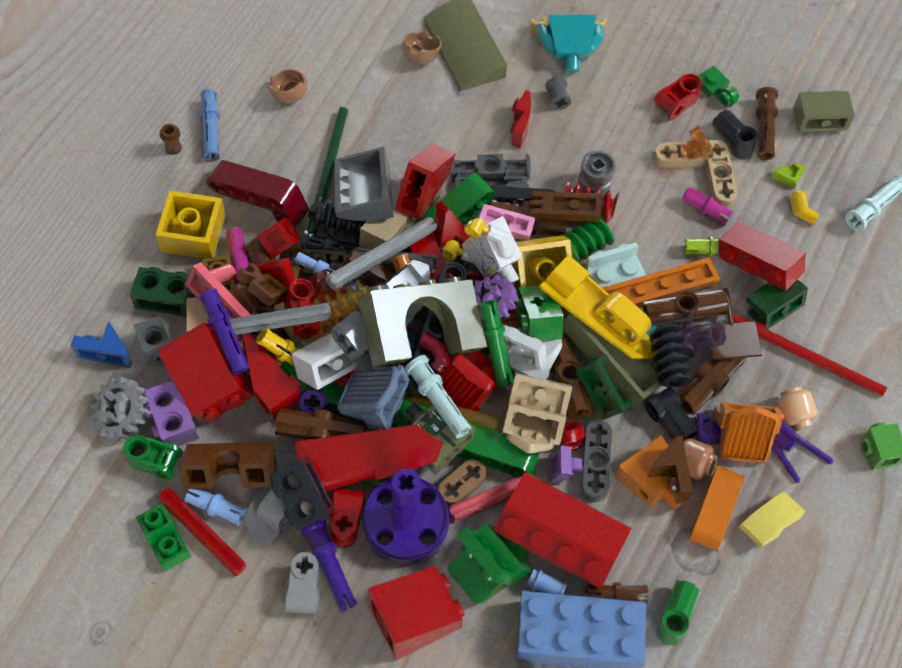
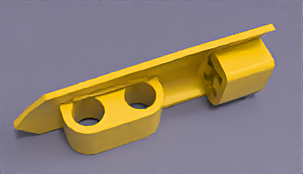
(608, 315)

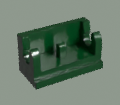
(776, 304)
(601, 388)

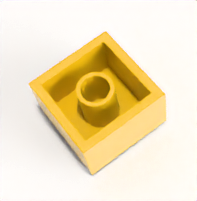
(190, 225)
(539, 259)

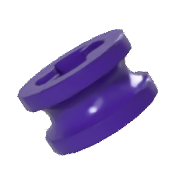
(309, 394)

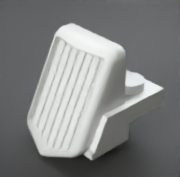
(529, 355)

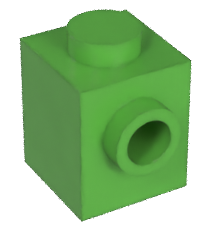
(883, 445)

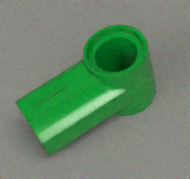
(678, 611)

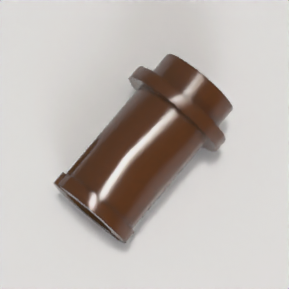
(170, 135)

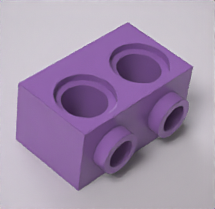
(173, 414)

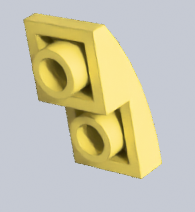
(771, 519)

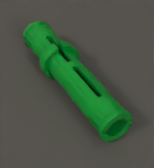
(494, 333)

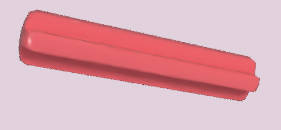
(483, 500)

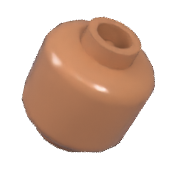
(699, 458)

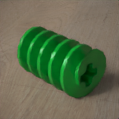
(588, 238)

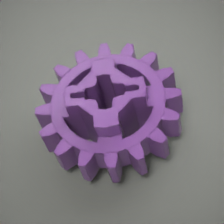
(498, 290)

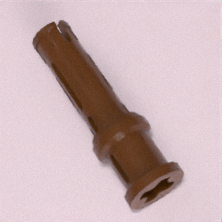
(766, 113)

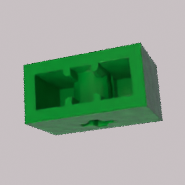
(539, 314)

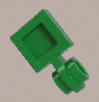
(716, 83)

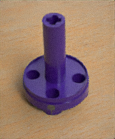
(406, 519)

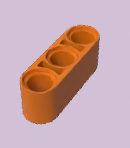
(716, 508)

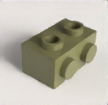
(823, 111)

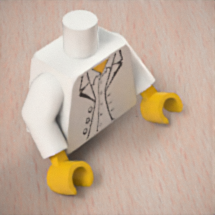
(488, 247)

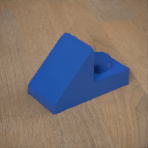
(108, 350)

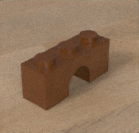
(208, 461)

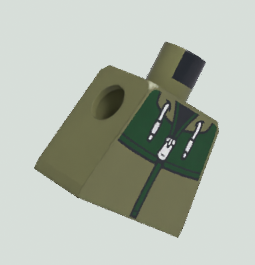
(437, 427)

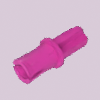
(706, 205)

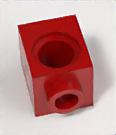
(278, 237)

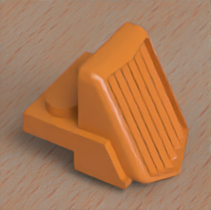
(747, 431)

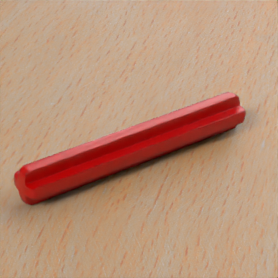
(201, 531)

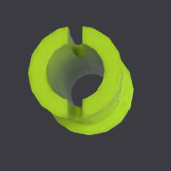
(701, 246)

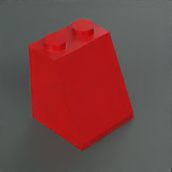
(204, 374)
(415, 610)

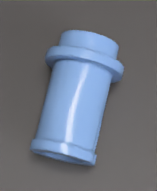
(545, 583)

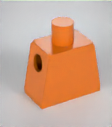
(635, 471)

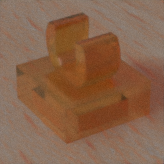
(698, 145)

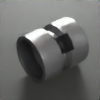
(597, 171)

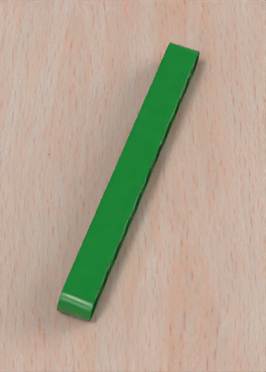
(487, 447)

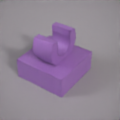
(562, 465)

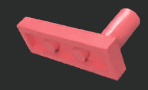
(202, 280)

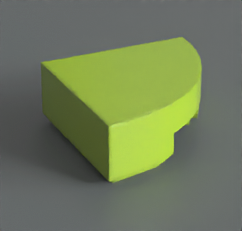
(789, 174)

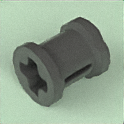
(558, 94)

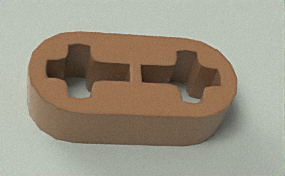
(457, 478)

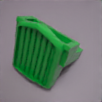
(488, 563)

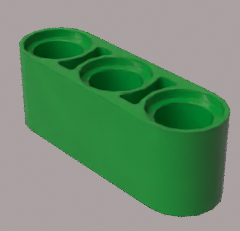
(466, 199)

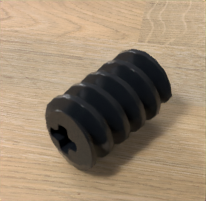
(326, 215)
(669, 356)

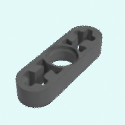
(603, 450)

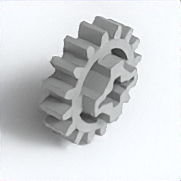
(119, 408)

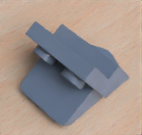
(375, 395)

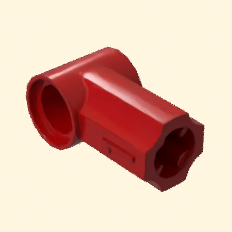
(300, 295)

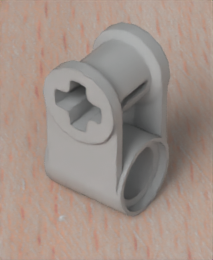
(303, 590)

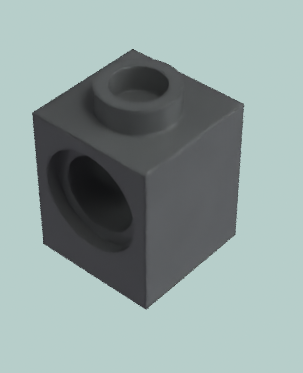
(147, 333)

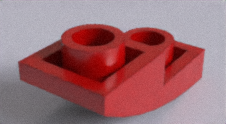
(520, 124)

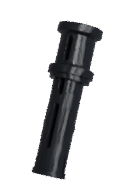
(327, 242)

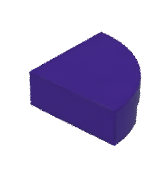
(708, 430)

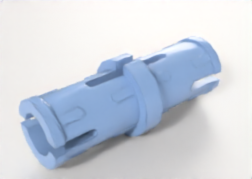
(216, 505)

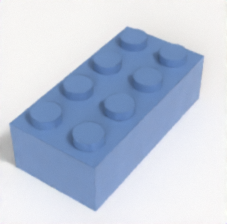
(580, 631)

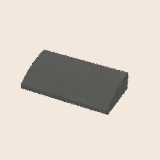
(363, 186)

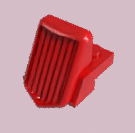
(469, 380)

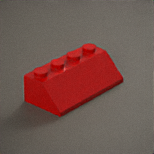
(562, 529)

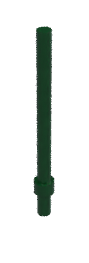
(328, 164)

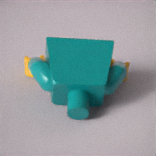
(570, 37)

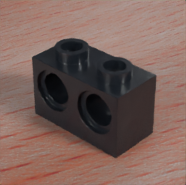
(309, 490)

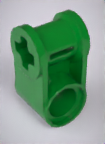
(157, 459)

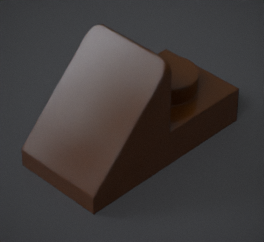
(675, 466)

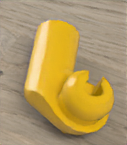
(800, 207)

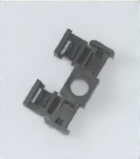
(513, 171)

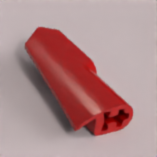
(368, 454)

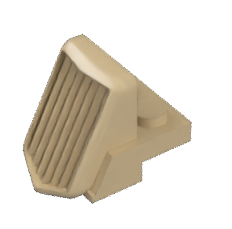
(536, 413)

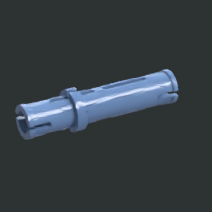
(209, 115)

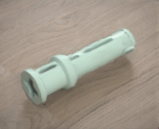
(871, 207)
(431, 386)

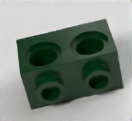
(161, 296)

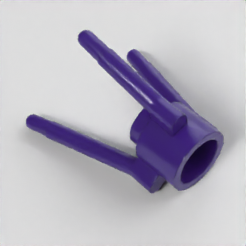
(788, 440)

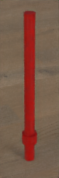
(815, 358)

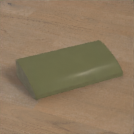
(466, 44)
(630, 376)

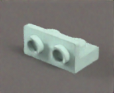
(614, 265)

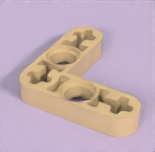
(720, 162)

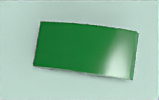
(163, 537)

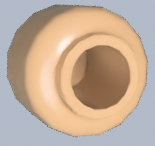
(797, 407)

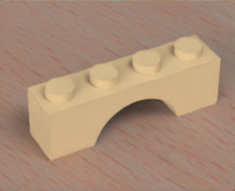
(379, 231)

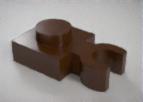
(264, 287)

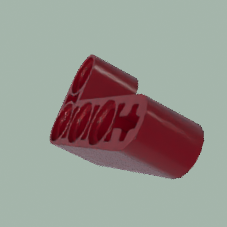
(259, 189)

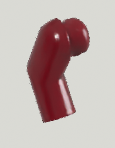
(438, 350)

